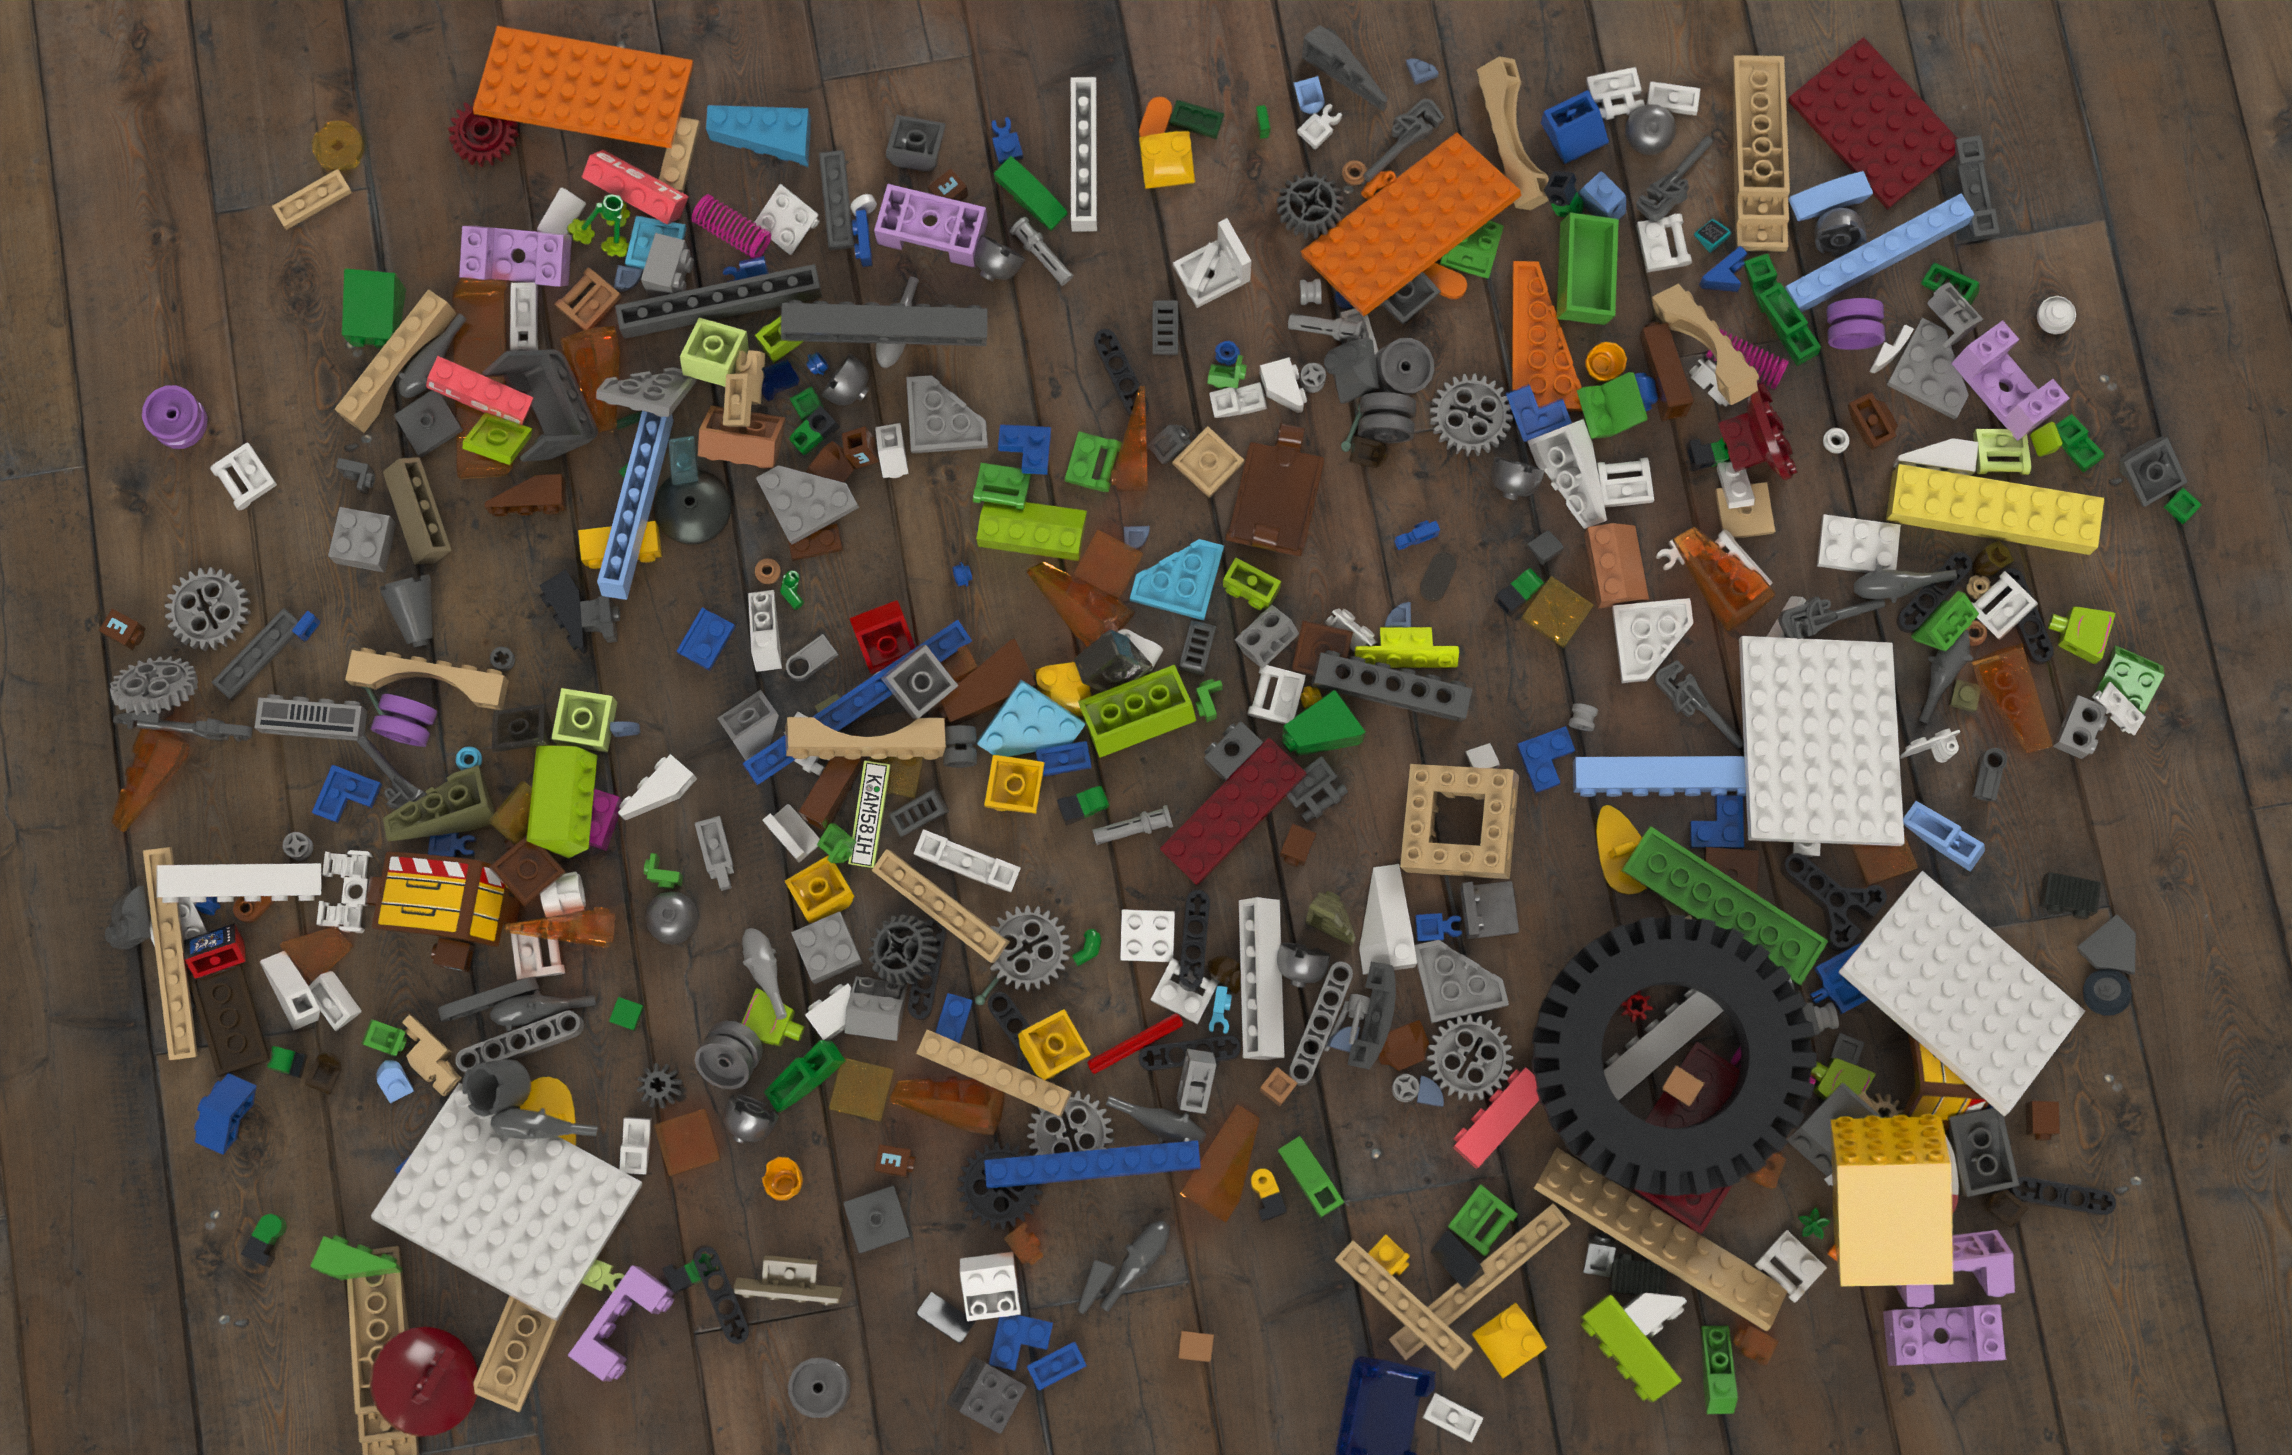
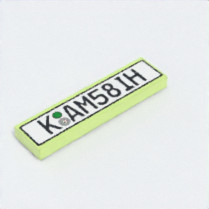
(869, 813)

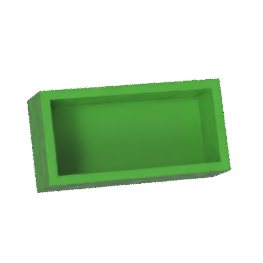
(1587, 268)

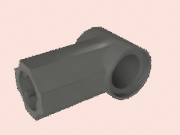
(1989, 777)

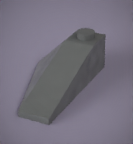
(1330, 54)

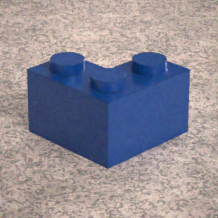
(222, 1113)

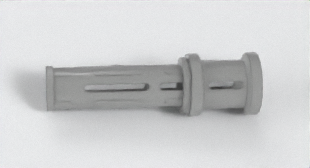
(1034, 242)
(1338, 328)
(1145, 822)

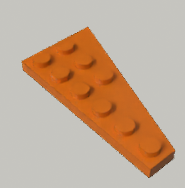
(1538, 341)

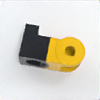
(1265, 1185)

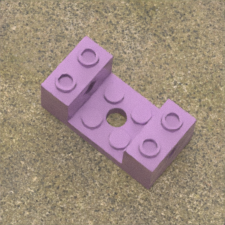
(956, 229)
(489, 255)
(1987, 364)
(1977, 1252)
(1972, 1335)
(591, 1350)

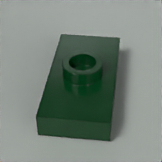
(1196, 119)

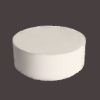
(863, 202)

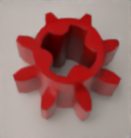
(1635, 1013)

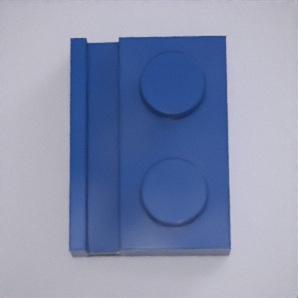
(706, 639)

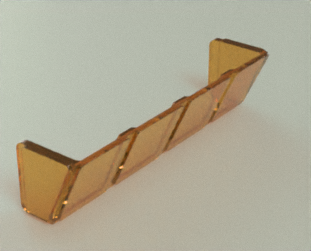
(476, 348)

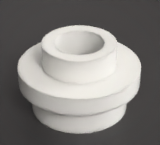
(1839, 434)

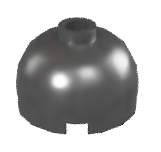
(1650, 129)
(1839, 232)
(996, 260)
(847, 382)
(1515, 478)
(671, 917)
(1302, 964)
(748, 1119)

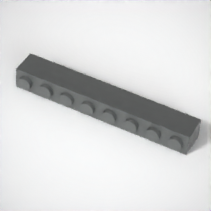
(718, 301)
(884, 323)

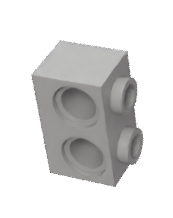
(1267, 636)
(2075, 724)
(1196, 1081)

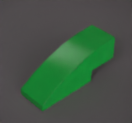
(1030, 193)
(1789, 324)
(804, 1075)

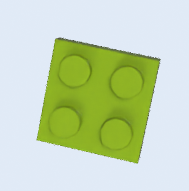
(497, 438)

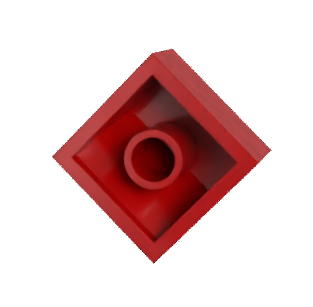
(882, 635)

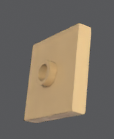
(1208, 462)
(1747, 520)

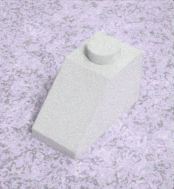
(891, 450)

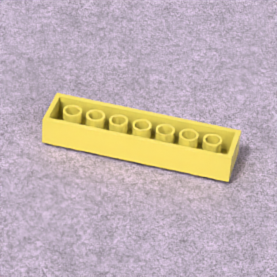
(1995, 509)

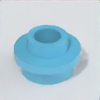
(464, 753)

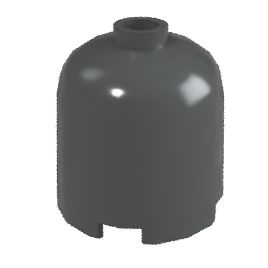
(496, 1086)

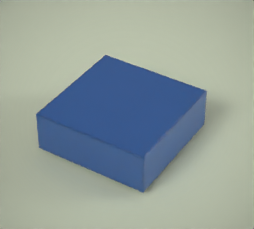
(306, 626)

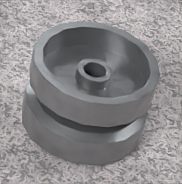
(1406, 355)
(1387, 417)
(728, 1055)
(835, 1387)

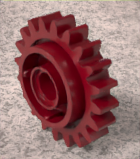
(483, 147)

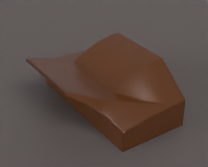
(1872, 420)
(831, 463)
(1404, 1046)

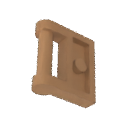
(593, 304)

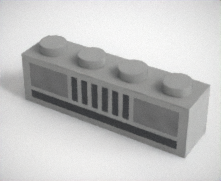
(310, 719)

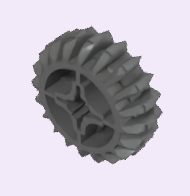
(1319, 210)
(889, 946)

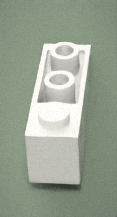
(1947, 456)
(764, 631)
(662, 787)
(291, 990)

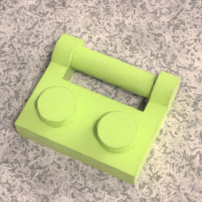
(2001, 444)

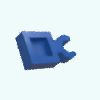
(1006, 144)
(748, 269)
(1422, 532)
(449, 844)
(1432, 927)

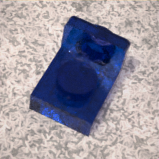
(778, 378)

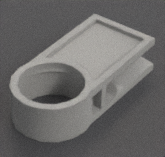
(816, 653)

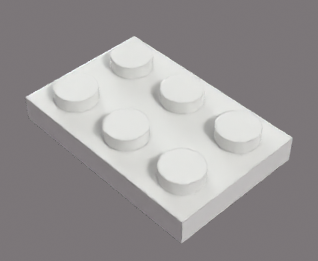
(1857, 544)

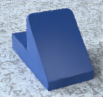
(1722, 275)

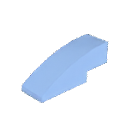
(1831, 195)
(1944, 835)

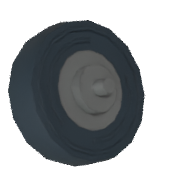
(2107, 992)

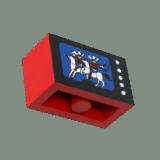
(214, 950)

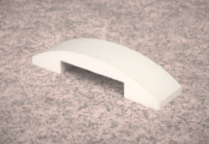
(966, 861)

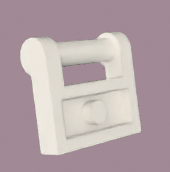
(1655, 243)
(249, 470)
(1626, 490)
(2009, 610)
(1285, 696)
(529, 957)
(1176, 999)
(1796, 1260)

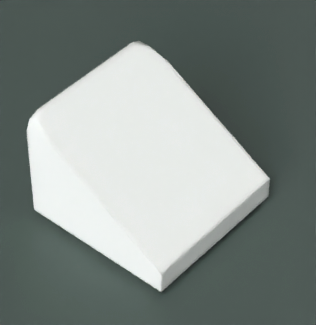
(1483, 757)

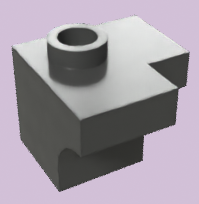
(600, 616)

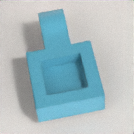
(1222, 1003)

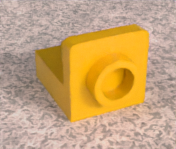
(1390, 1256)

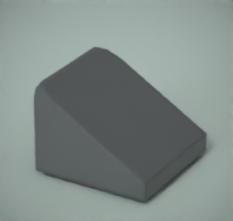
(1545, 547)

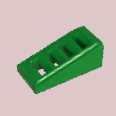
(1955, 278)

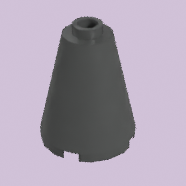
(411, 608)

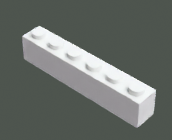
(1083, 154)
(238, 880)
(1261, 979)
(1660, 1042)

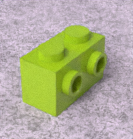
(770, 341)
(1251, 584)

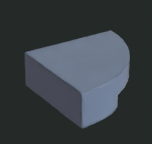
(1421, 71)
(627, 278)
(1136, 535)
(1400, 616)
(624, 728)
(1341, 1038)
(1429, 1093)

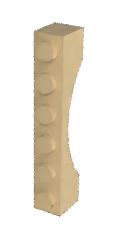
(1500, 88)
(1682, 314)
(367, 395)
(376, 670)
(811, 738)

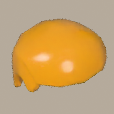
(1606, 361)
(782, 1178)

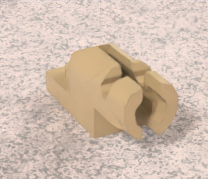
(743, 388)
(429, 1057)

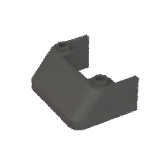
(555, 401)

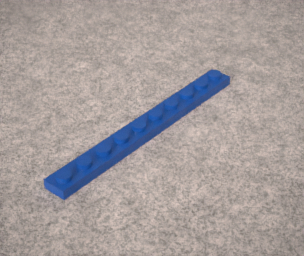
(854, 703)

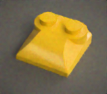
(1167, 159)
(1063, 685)
(1014, 784)
(820, 890)
(1052, 1045)
(1509, 1340)

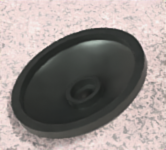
(696, 522)

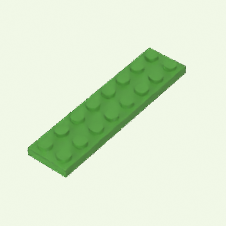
(1714, 896)

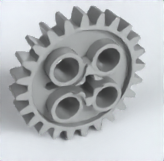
(1463, 435)
(186, 620)
(153, 685)
(1040, 968)
(1448, 1045)
(1093, 1126)

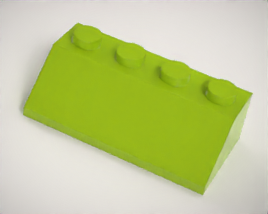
(1034, 531)
(1137, 711)
(562, 799)
(1630, 1349)

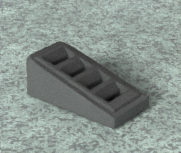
(1165, 306)
(1192, 667)
(933, 794)
(1097, 1279)

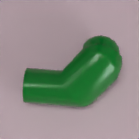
(789, 589)
(1091, 947)

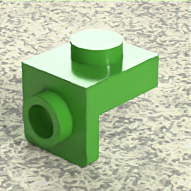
(1227, 376)
(1205, 705)
(836, 844)
(665, 878)
(384, 1038)

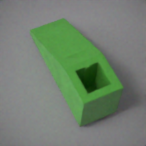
(1310, 1177)
(345, 1262)
(1718, 1370)

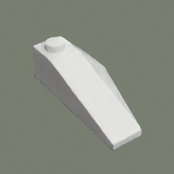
(1571, 465)
(1387, 925)

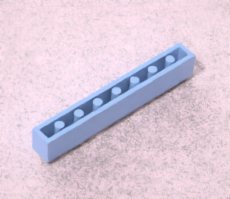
(1880, 253)
(634, 505)
(1659, 775)

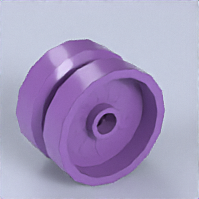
(1855, 323)
(174, 417)
(404, 720)

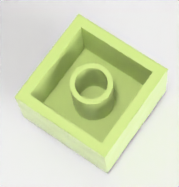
(712, 351)
(584, 720)

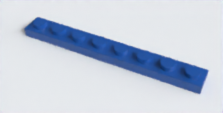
(1092, 1164)

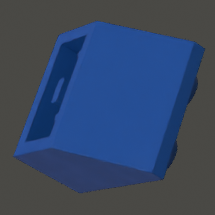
(1575, 127)

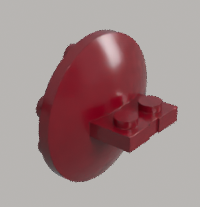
(1758, 437)
(424, 1381)

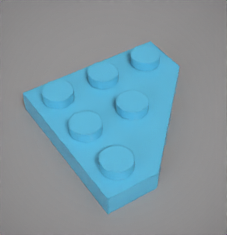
(1181, 581)
(1029, 723)

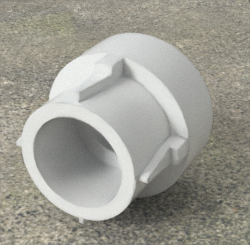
(564, 896)

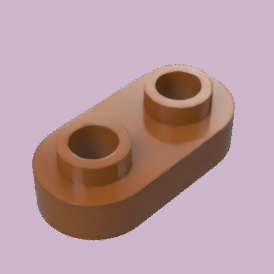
(257, 908)

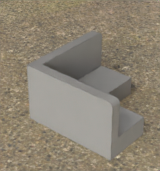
(1954, 313)

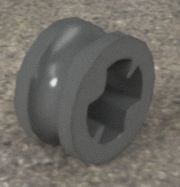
(510, 662)

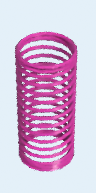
(757, 240)
(1780, 367)

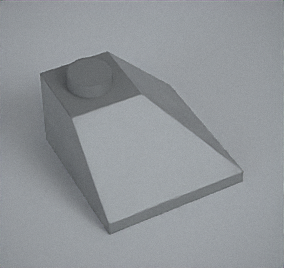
(750, 724)

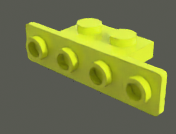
(1409, 649)

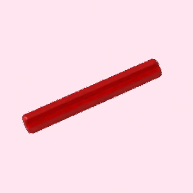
(1135, 1043)

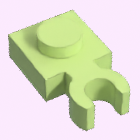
(600, 1275)

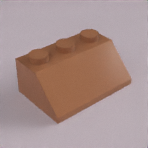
(749, 445)
(1616, 564)

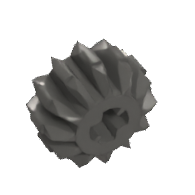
(664, 1076)

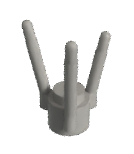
(1357, 1009)

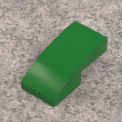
(1760, 276)
(2078, 444)

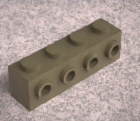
(417, 511)

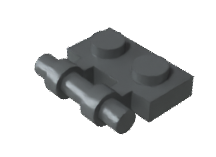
(1318, 777)

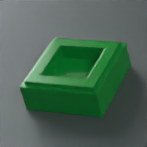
(1262, 121)
(805, 403)
(2182, 506)
(626, 1013)

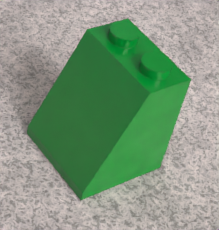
(371, 307)
(1323, 728)

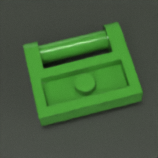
(1085, 458)
(1002, 480)
(1475, 1214)

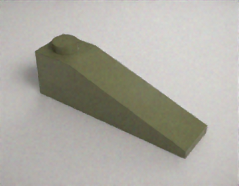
(452, 807)
(1330, 917)

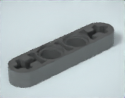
(487, 999)

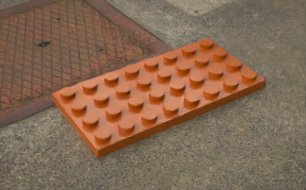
(583, 87)
(1410, 224)

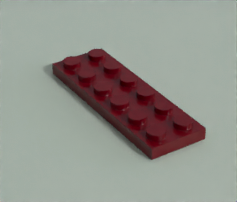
(1233, 811)

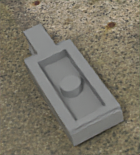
(715, 850)

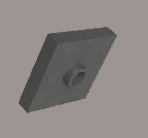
(428, 422)
(876, 1219)

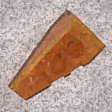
(1132, 459)
(1224, 1166)

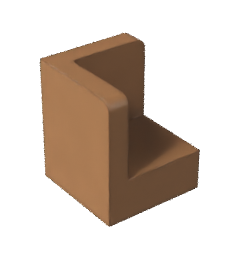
(1278, 1086)
(1682, 1086)
(1196, 1346)

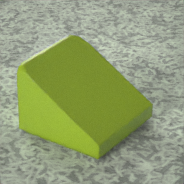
(2046, 439)

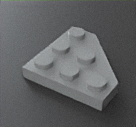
(1927, 371)
(648, 392)
(941, 419)
(805, 500)
(1455, 983)

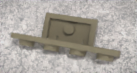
(788, 1280)

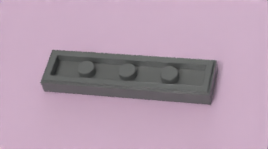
(836, 200)
(256, 655)

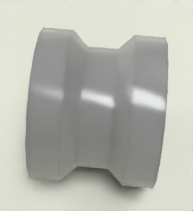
(1310, 291)
(1312, 371)
(1583, 717)
(293, 843)
(1826, 1016)
(1408, 1084)

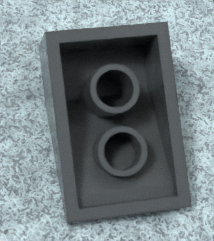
(1814, 1132)
(1982, 1152)

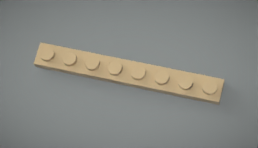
(170, 963)
(1496, 1268)

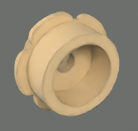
(1972, 588)

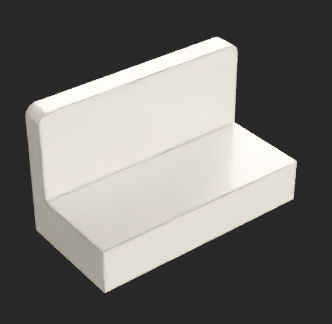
(792, 832)

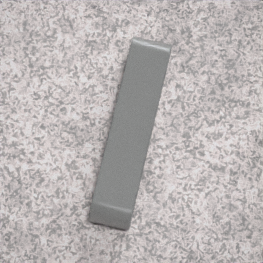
(1327, 1012)
(533, 1041)

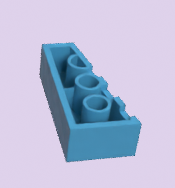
(762, 129)

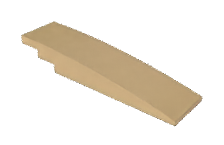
(1760, 153)
(376, 1317)
(515, 1354)

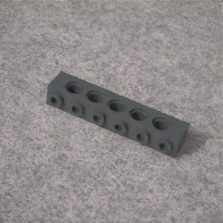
(1326, 679)

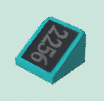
(1712, 235)

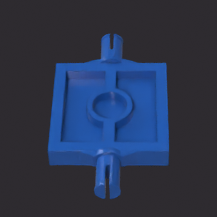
(1835, 985)

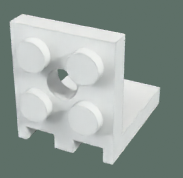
(1232, 269)

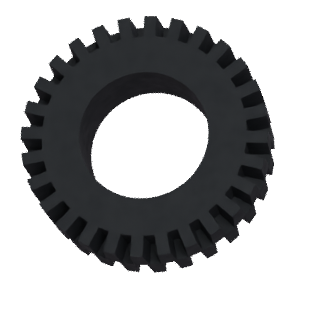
(1770, 1035)

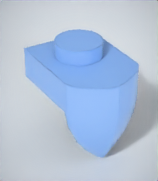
(1310, 95)
(393, 1080)

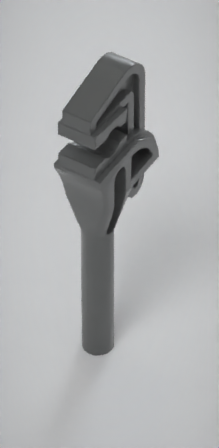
(1409, 130)
(1670, 188)
(1818, 616)
(1687, 697)
(209, 729)
(402, 789)

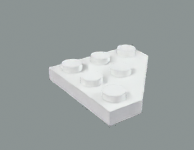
(1648, 634)

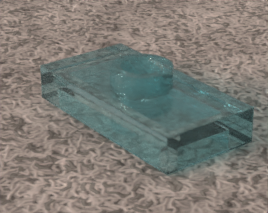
(683, 460)

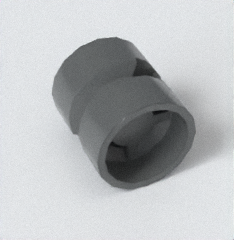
(960, 737)

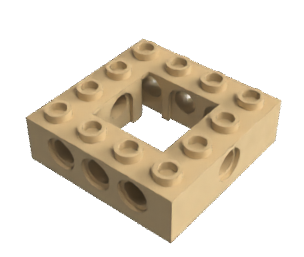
(1493, 855)

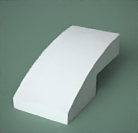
(1888, 352)
(1238, 401)
(636, 1145)

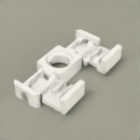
(356, 869)

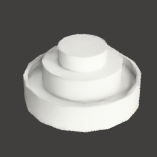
(2056, 315)

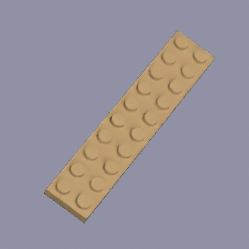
(1661, 1239)

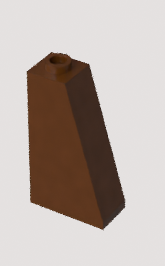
(1666, 370)
(987, 685)
(830, 791)

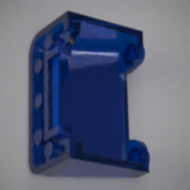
(1382, 1407)

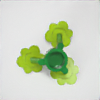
(615, 213)

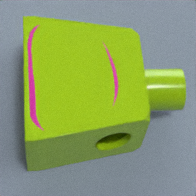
(2083, 632)
(763, 1021)
(1840, 1071)

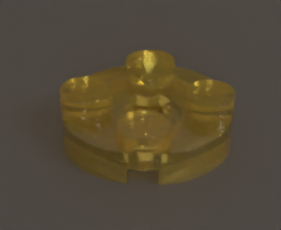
(329, 135)

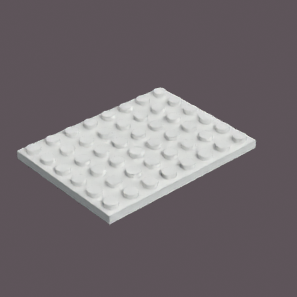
(1820, 741)
(1962, 992)
(507, 1210)

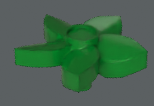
(1813, 1224)

